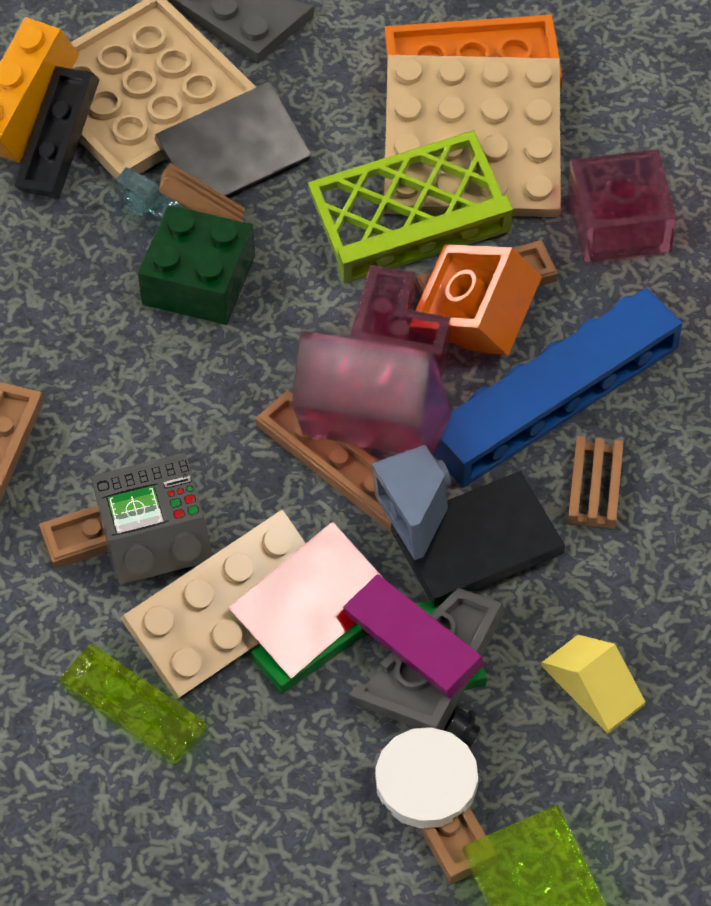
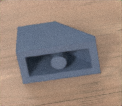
(413, 495)

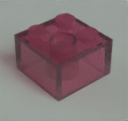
(621, 205)

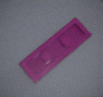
(413, 636)

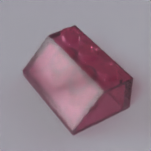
(368, 394)

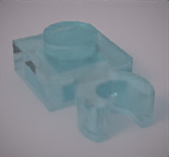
(143, 194)

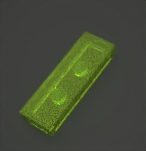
(133, 704)

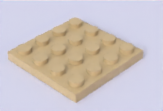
(151, 77)
(506, 103)

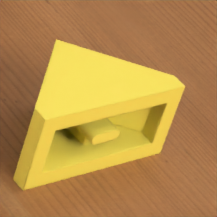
(596, 680)

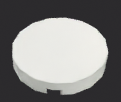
(426, 777)

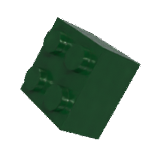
(196, 264)

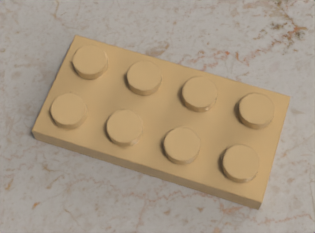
(189, 623)

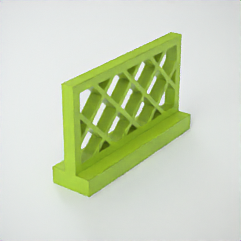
(429, 235)

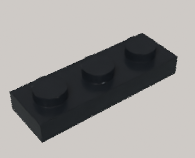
(57, 132)

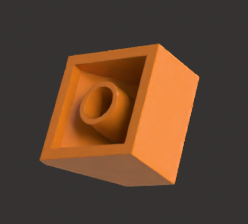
(482, 293)

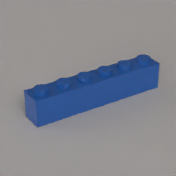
(557, 385)

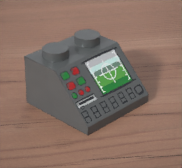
(152, 518)

